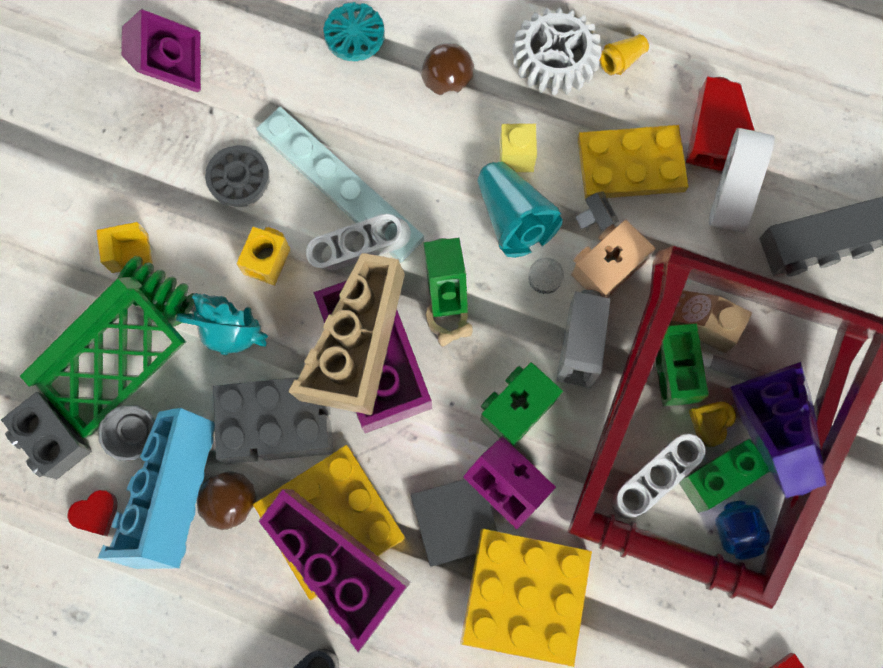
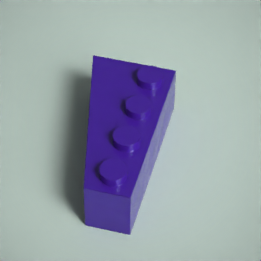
(783, 426)

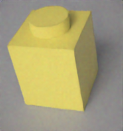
(518, 146)

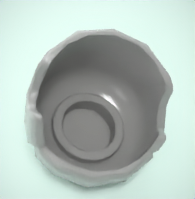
(125, 432)

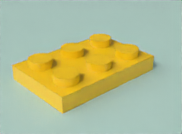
(633, 161)

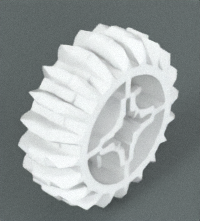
(554, 63)

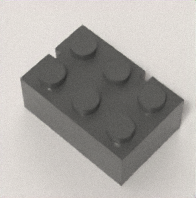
(269, 420)

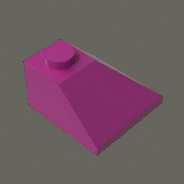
(163, 49)

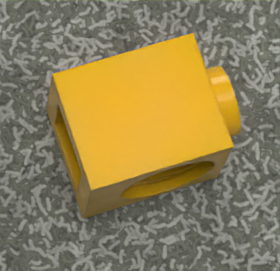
(265, 269)

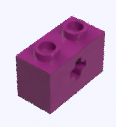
(509, 482)

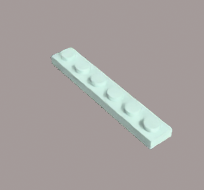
(331, 176)

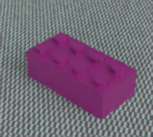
(401, 384)

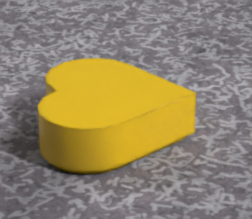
(712, 422)

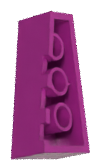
(339, 569)

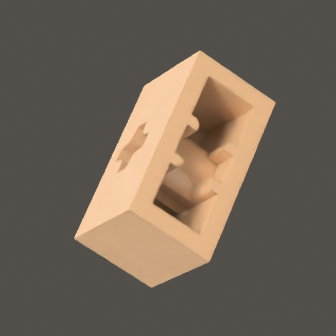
(622, 243)

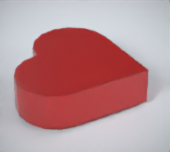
(94, 513)

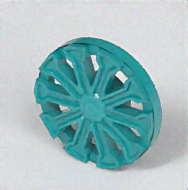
(354, 31)

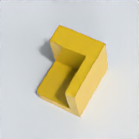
(121, 244)

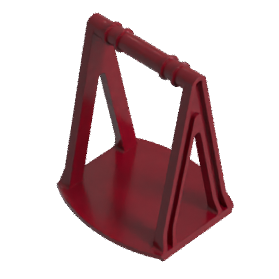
(799, 512)

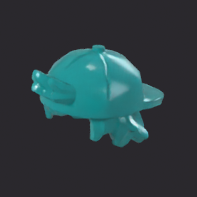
(222, 325)

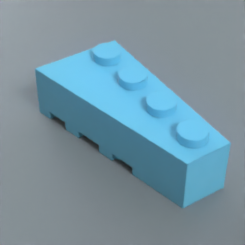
(162, 493)

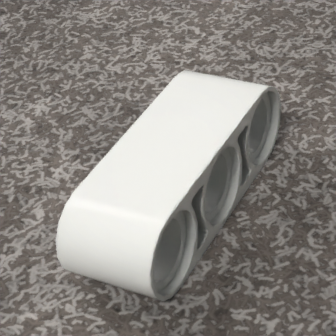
(741, 180)
(342, 242)
(673, 468)

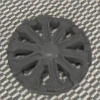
(237, 176)

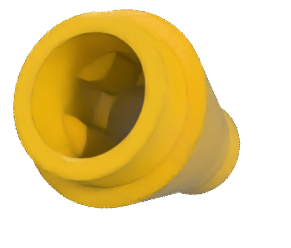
(620, 55)

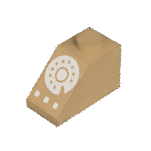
(717, 319)

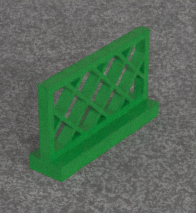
(88, 329)

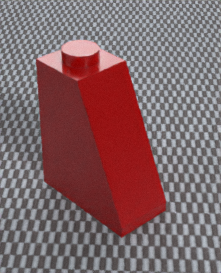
(717, 115)

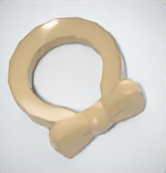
(444, 336)

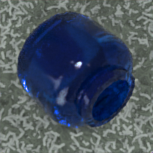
(742, 530)

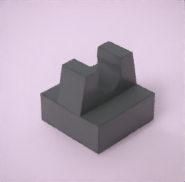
(599, 211)

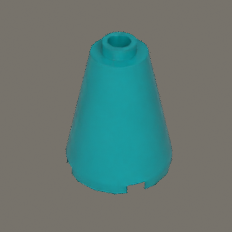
(516, 210)

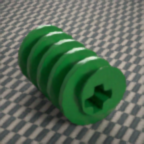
(161, 293)

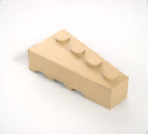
(352, 348)

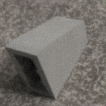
(584, 339)

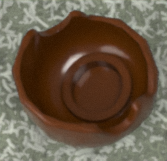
(447, 68)
(225, 500)

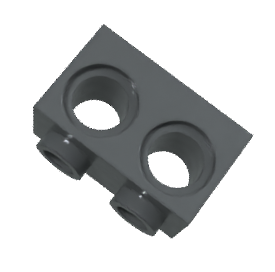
(50, 431)

